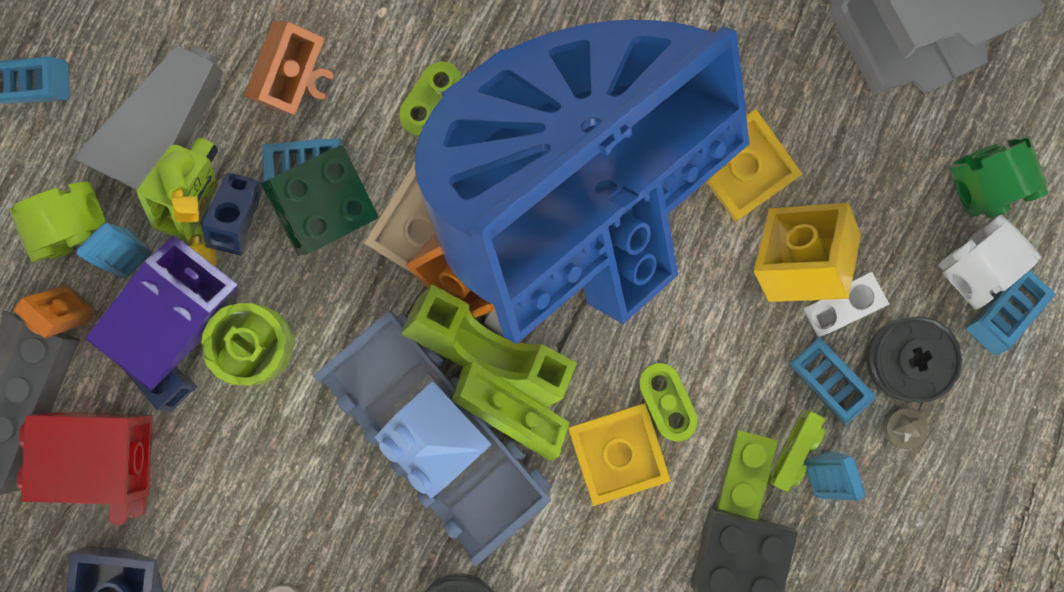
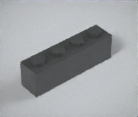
(29, 384)

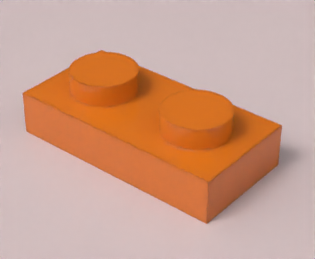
(54, 311)

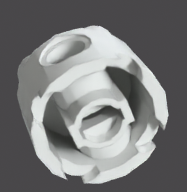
(989, 261)

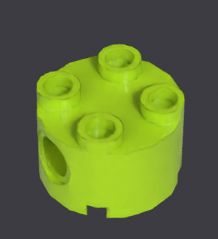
(57, 220)
(247, 344)

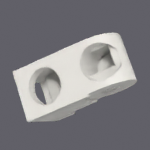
(833, 314)

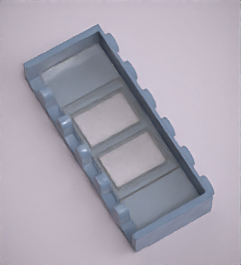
(381, 376)

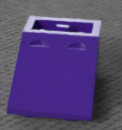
(162, 312)

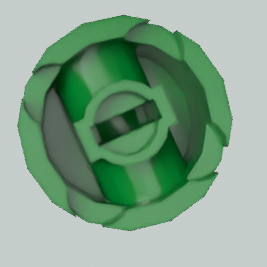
(998, 176)

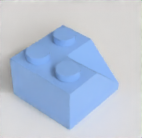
(431, 440)

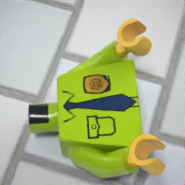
(180, 192)

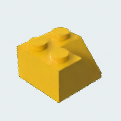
(808, 253)

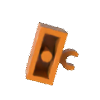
(287, 68)

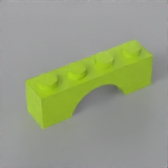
(449, 329)

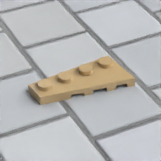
(403, 224)

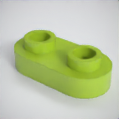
(426, 95)
(668, 401)

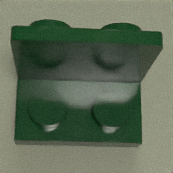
(320, 200)

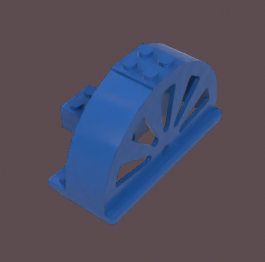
(569, 158)

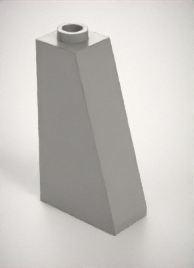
(154, 117)

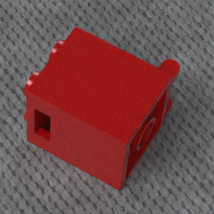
(87, 460)

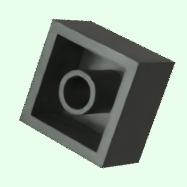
(743, 554)

